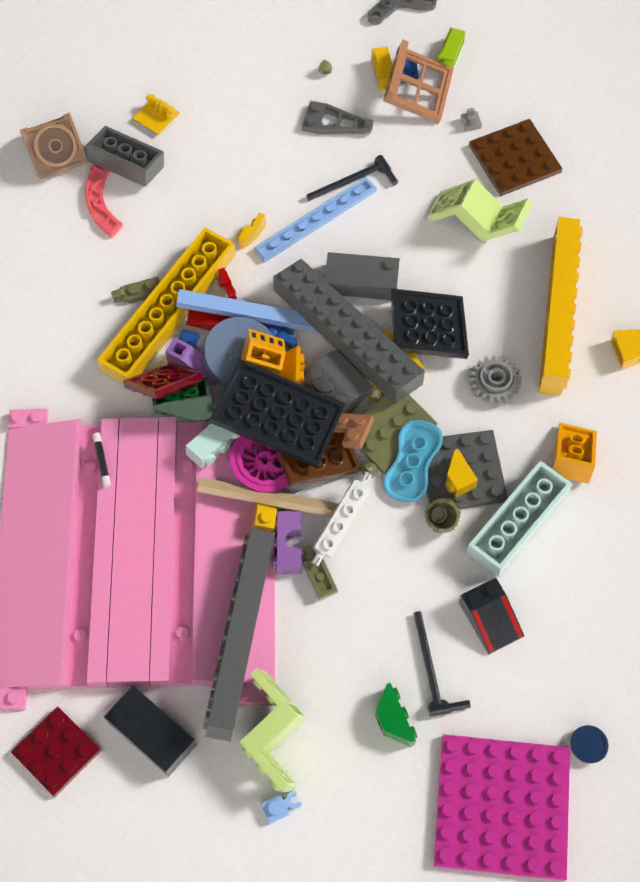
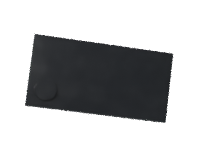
(150, 731)

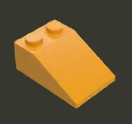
(574, 453)

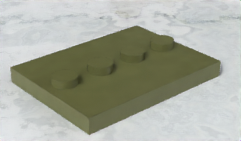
(389, 418)

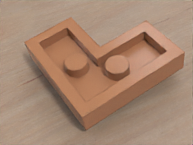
(356, 429)

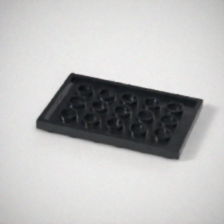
(277, 413)

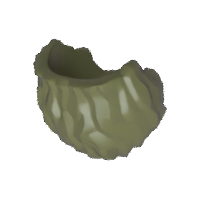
(442, 515)

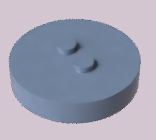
(225, 347)

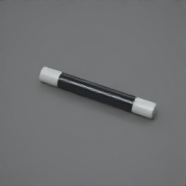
(101, 460)

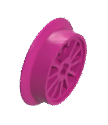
(255, 462)

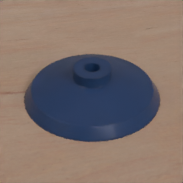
(589, 744)

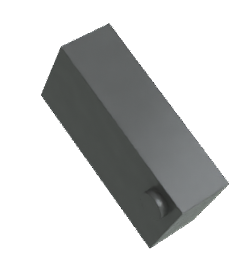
(125, 156)
(362, 275)

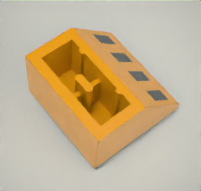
(264, 351)

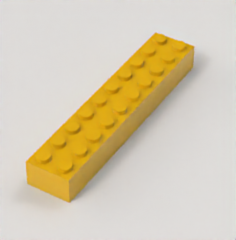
(560, 306)
(158, 315)

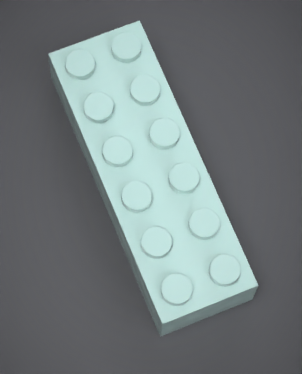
(518, 518)

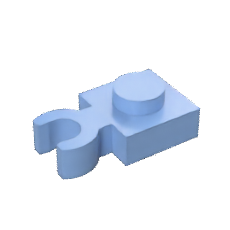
(276, 807)

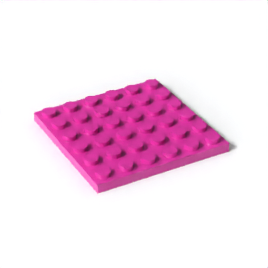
(503, 807)

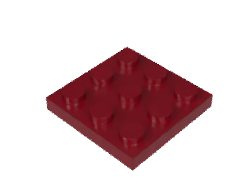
(163, 380)
(56, 751)

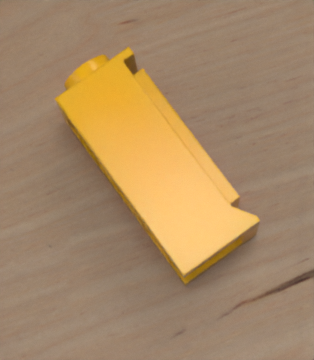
(382, 66)

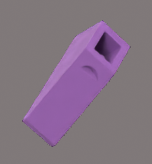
(188, 357)

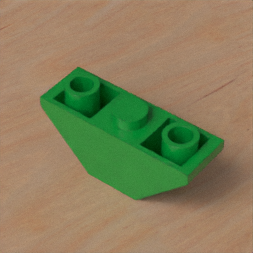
(393, 718)

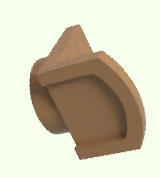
(54, 146)

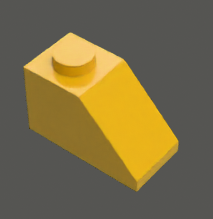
(460, 476)
(264, 517)

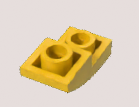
(251, 233)

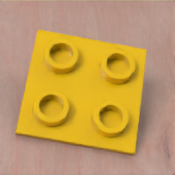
(156, 114)

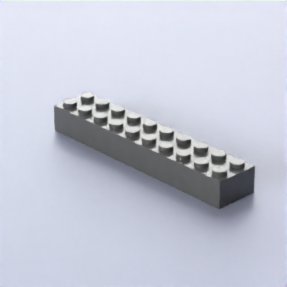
(348, 331)
(239, 636)

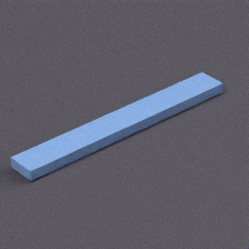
(315, 219)
(239, 308)

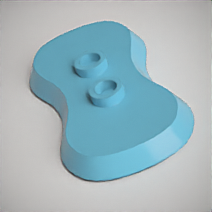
(408, 474)

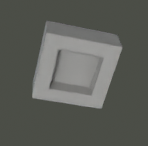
(471, 120)

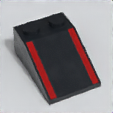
(491, 615)

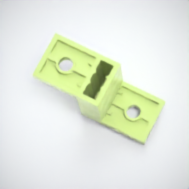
(479, 210)
(272, 731)

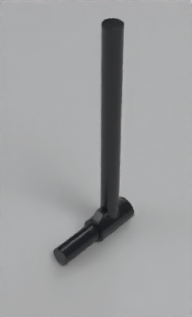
(380, 165)
(437, 706)

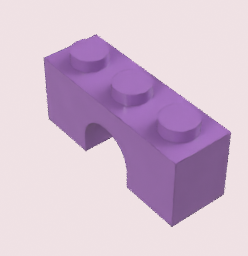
(288, 526)

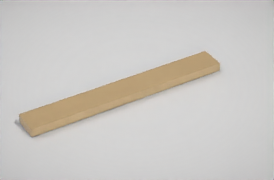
(275, 498)

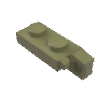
(135, 291)
(318, 575)

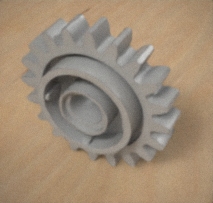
(505, 388)

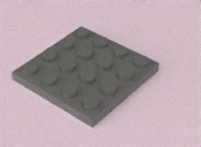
(482, 457)

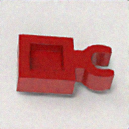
(225, 282)

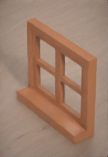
(396, 76)

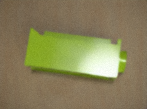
(451, 47)

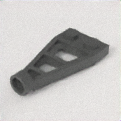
(315, 114)

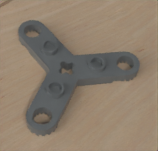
(387, 7)

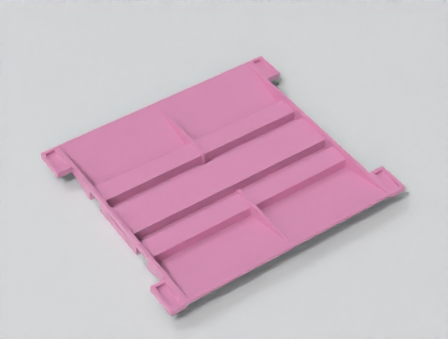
(124, 575)

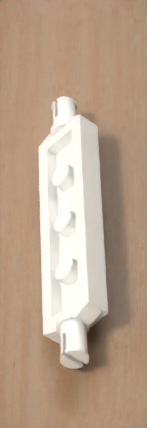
(341, 519)

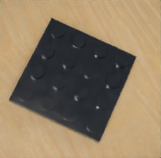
(429, 323)

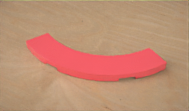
(95, 201)

